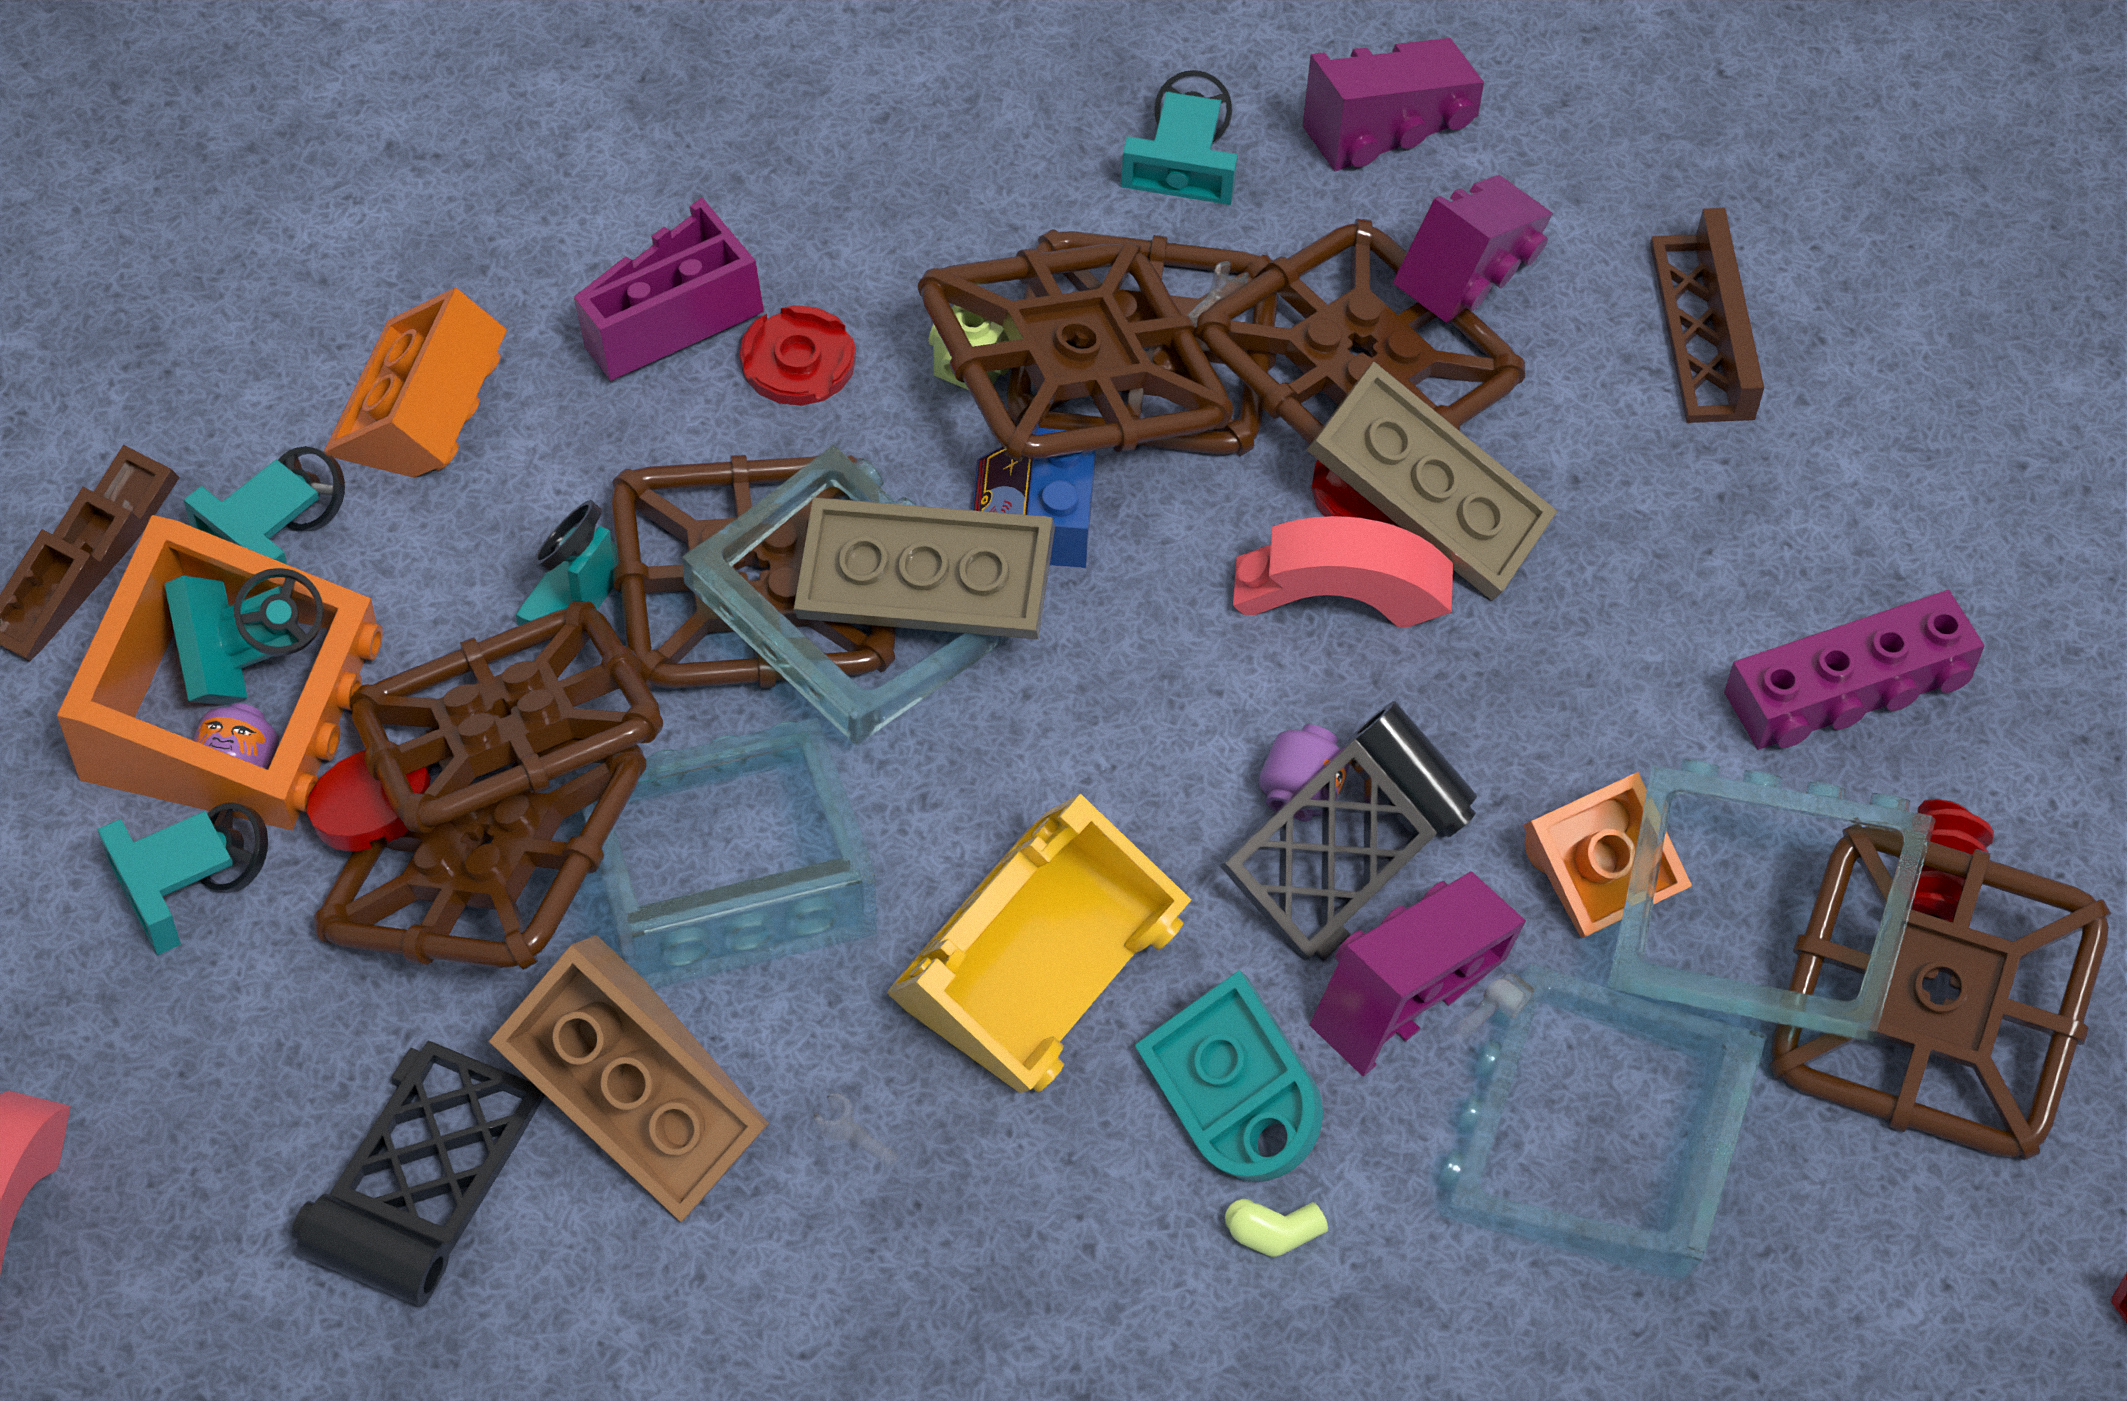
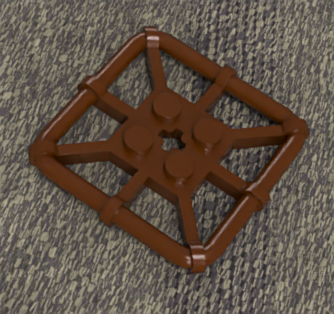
(1360, 319)
(1059, 371)
(1238, 434)
(777, 554)
(503, 716)
(460, 873)
(1959, 1028)

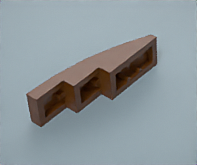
(81, 552)

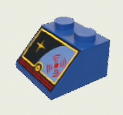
(1042, 487)

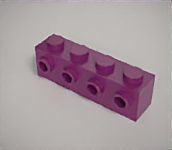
(1854, 670)

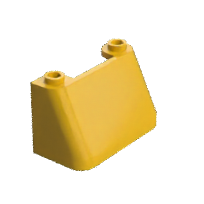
(1040, 943)

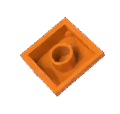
(1591, 853)

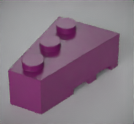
(1388, 99)
(1472, 246)
(669, 295)
(1411, 965)

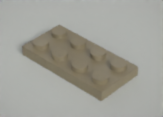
(1432, 480)
(925, 568)

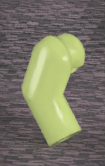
(1270, 1231)

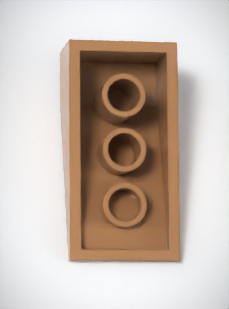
(630, 1075)

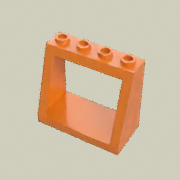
(143, 759)

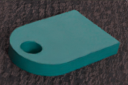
(1234, 1077)

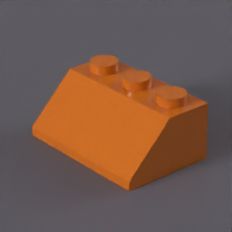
(419, 387)

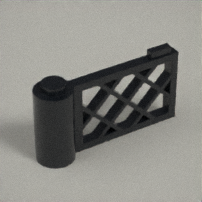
(1414, 786)
(374, 1237)

